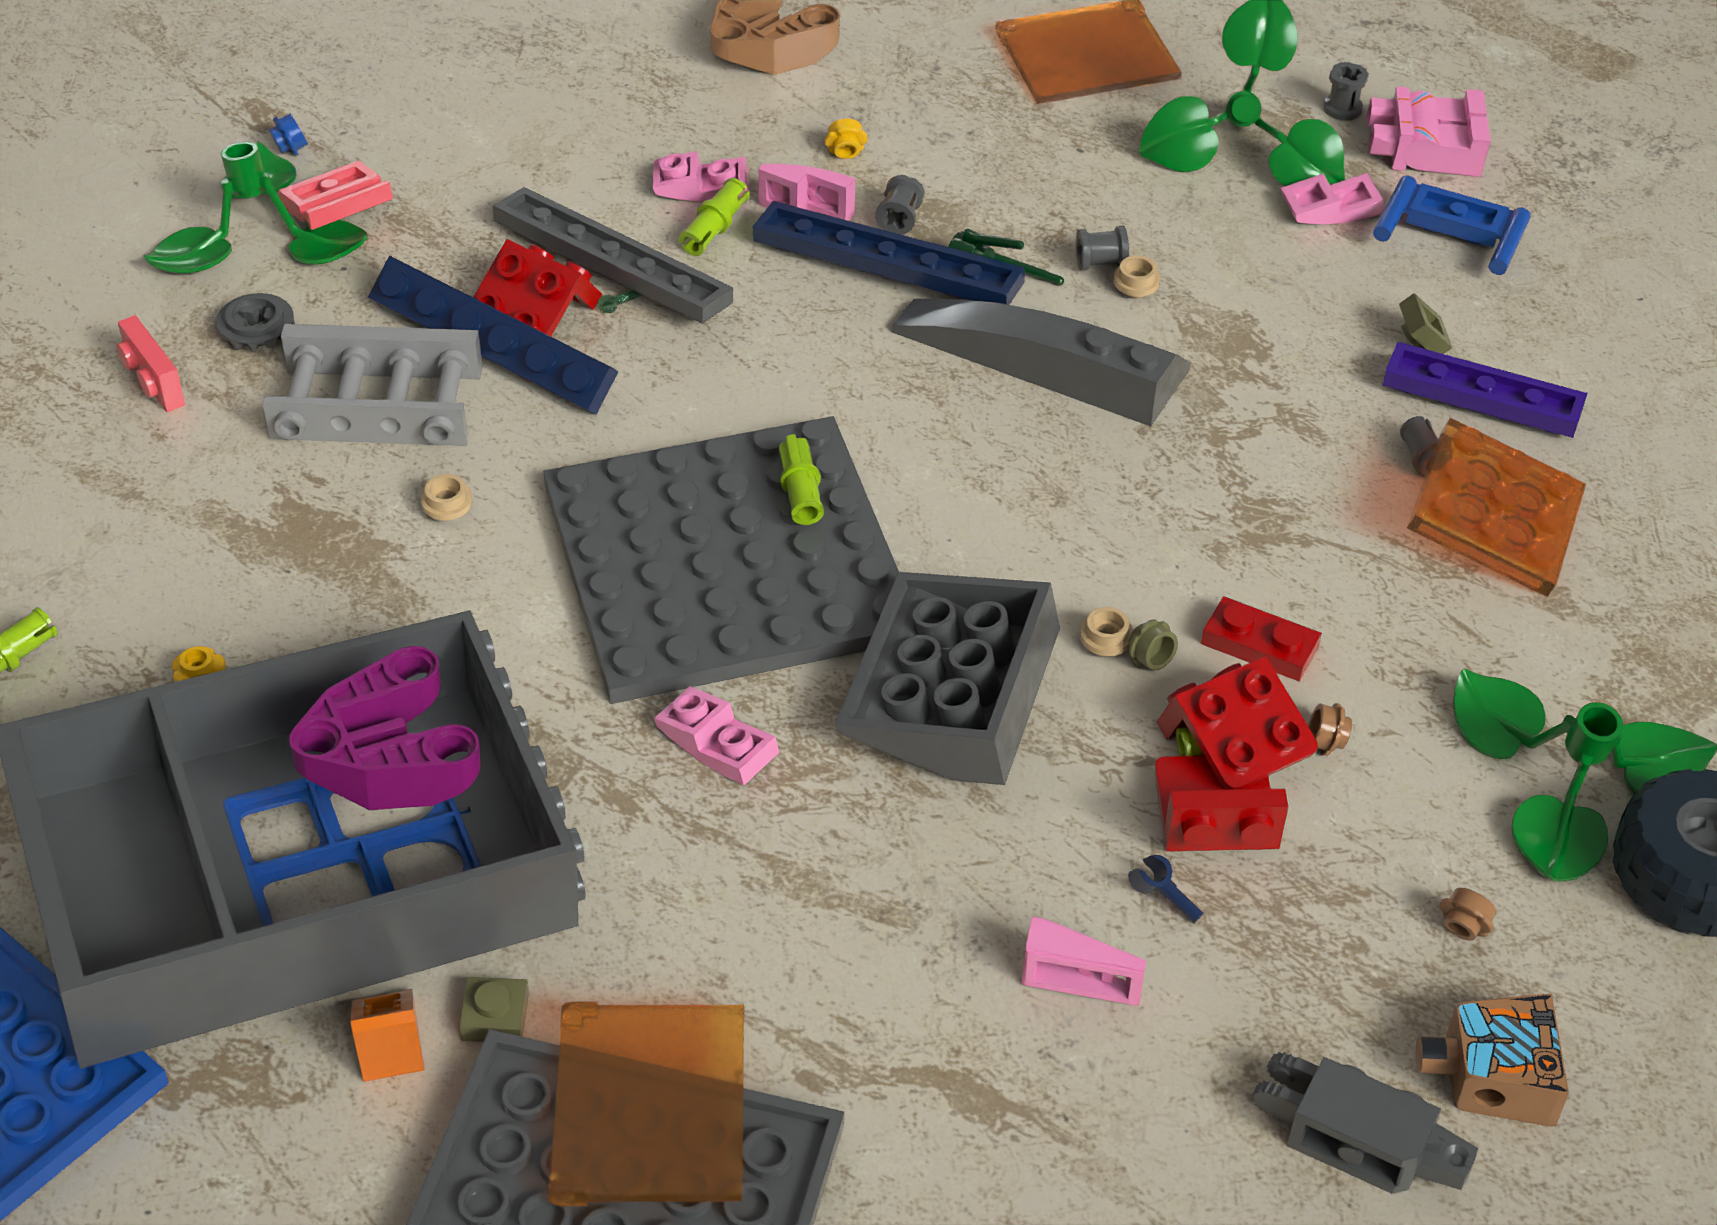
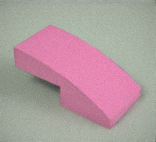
(807, 189)
(1321, 203)

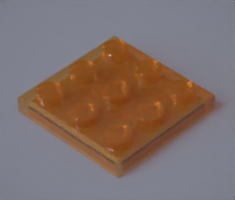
(1497, 507)

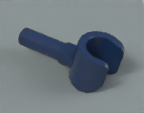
(1164, 885)

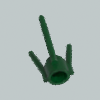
(980, 245)

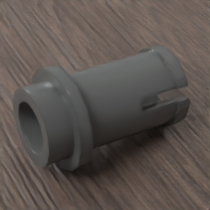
(1420, 440)

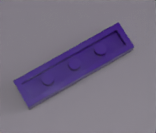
(1485, 389)

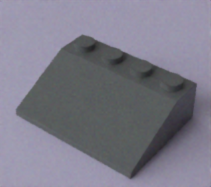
(953, 673)

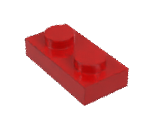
(1256, 633)

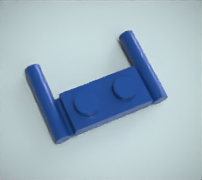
(1456, 216)

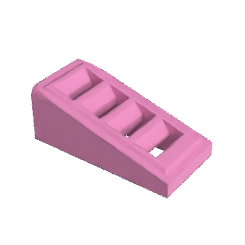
(1080, 965)

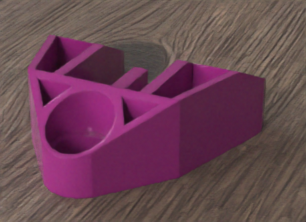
(367, 740)

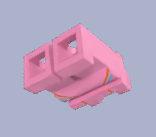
(1430, 131)

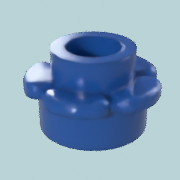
(288, 134)

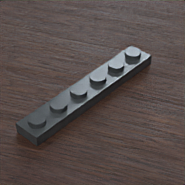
(613, 255)

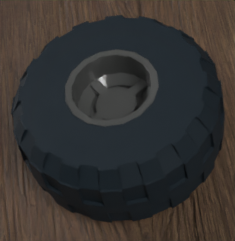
(1670, 850)

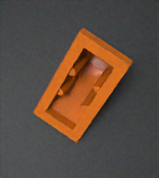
(387, 1035)

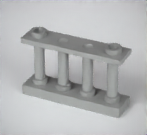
(374, 352)

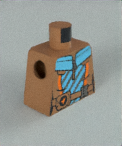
(1501, 1059)

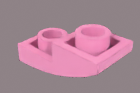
(688, 180)
(710, 734)

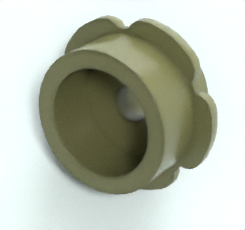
(1152, 645)

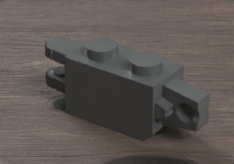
(1363, 1125)

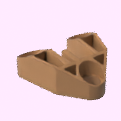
(757, 37)

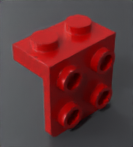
(534, 286)
(1241, 723)
(1207, 817)

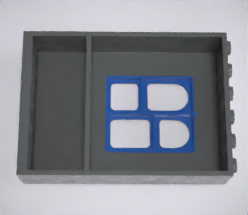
(152, 884)

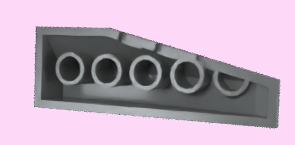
(1051, 353)

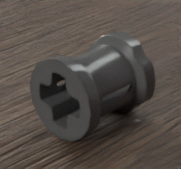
(1346, 91)
(898, 209)
(1101, 247)

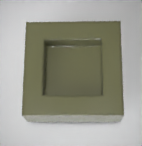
(1424, 325)
(493, 1005)

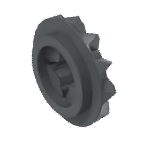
(251, 309)

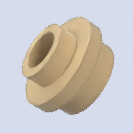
(1137, 276)
(446, 497)
(1106, 632)

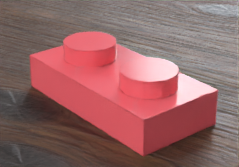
(153, 367)

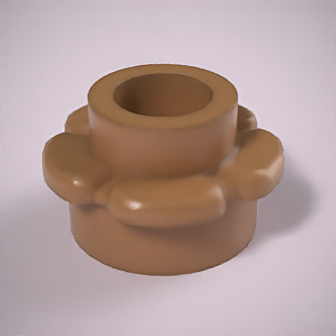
(1330, 727)
(1468, 914)

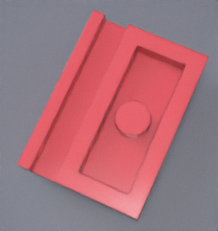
(335, 194)

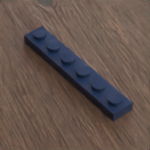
(888, 254)
(500, 335)

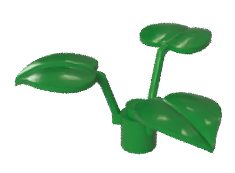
(1183, 135)
(251, 172)
(1555, 835)

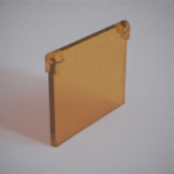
(1087, 50)
(648, 1104)

